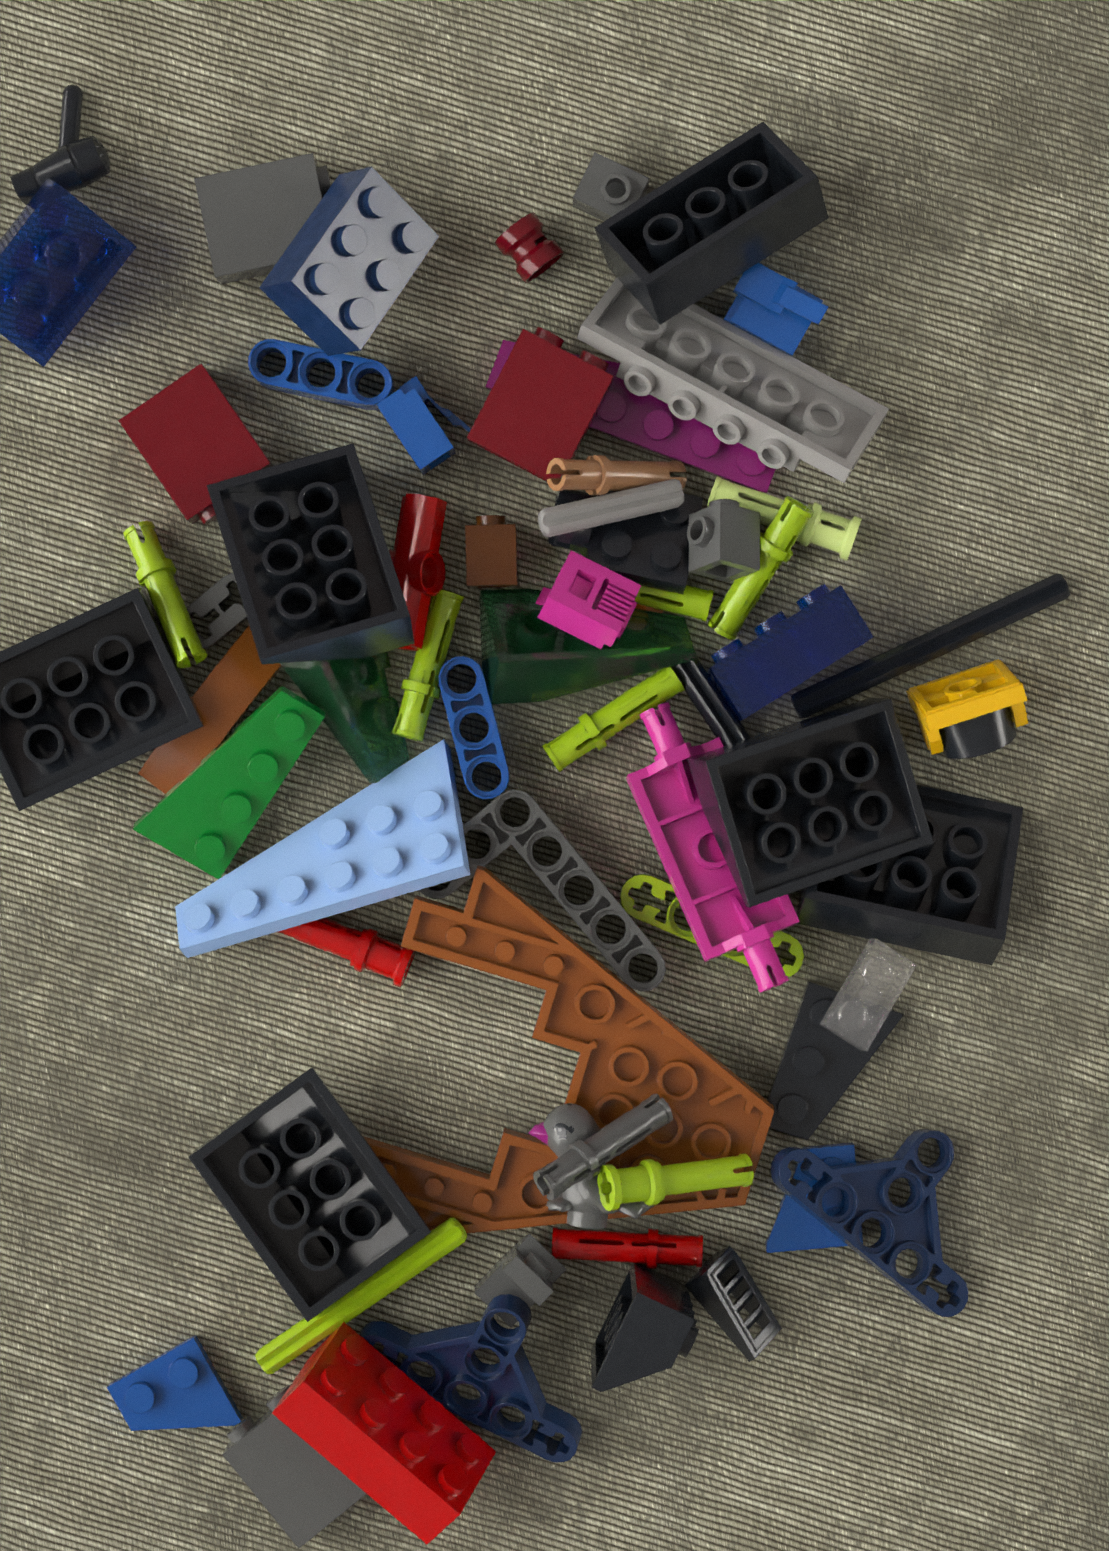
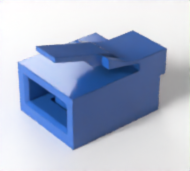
(774, 308)
(417, 427)

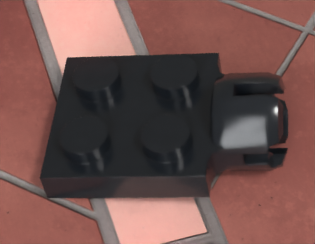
(643, 548)

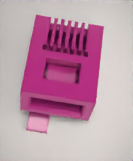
(589, 601)

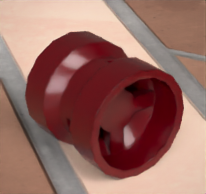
(529, 247)

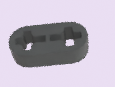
(212, 601)

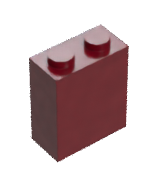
(541, 403)
(193, 441)

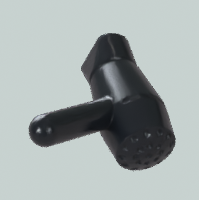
(75, 161)

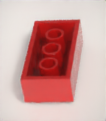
(385, 1433)

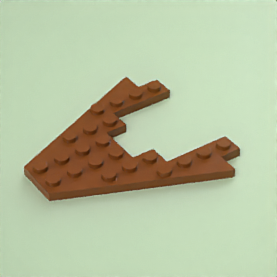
(622, 1060)

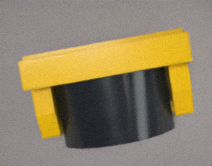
(970, 710)

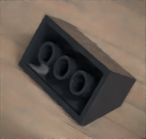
(643, 1329)

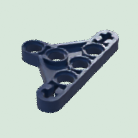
(902, 1227)
(499, 1384)

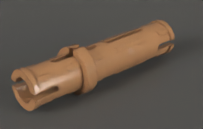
(600, 474)

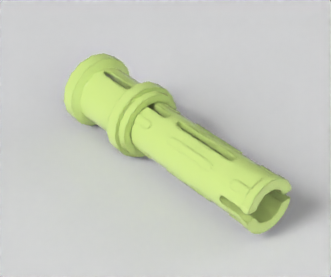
(821, 530)

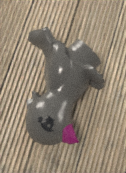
(582, 1199)

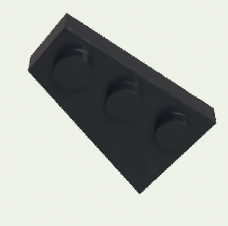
(816, 1065)

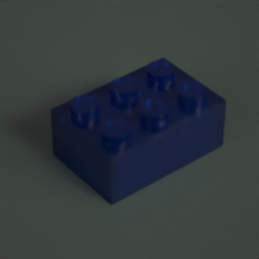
(54, 269)
(788, 650)

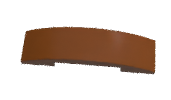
(221, 705)

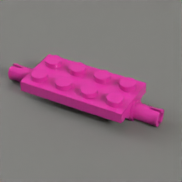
(695, 861)

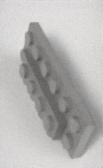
(735, 384)

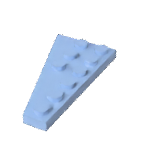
(361, 852)

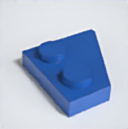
(797, 1228)
(175, 1392)

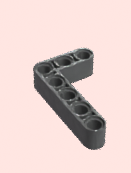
(555, 877)

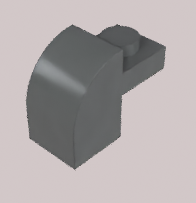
(522, 1272)

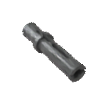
(587, 1156)

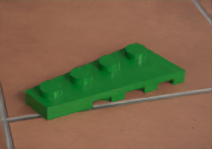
(227, 793)

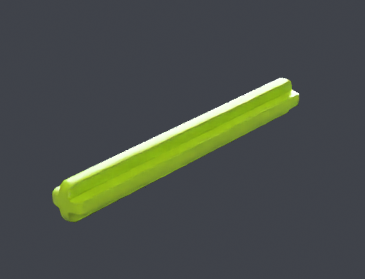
(376, 1287)

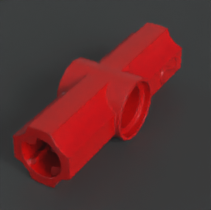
(418, 559)

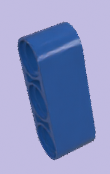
(303, 358)
(462, 705)

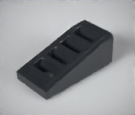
(715, 1300)

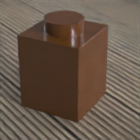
(491, 553)

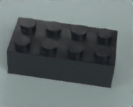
(712, 222)

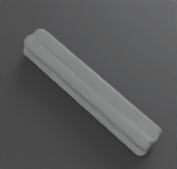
(610, 508)

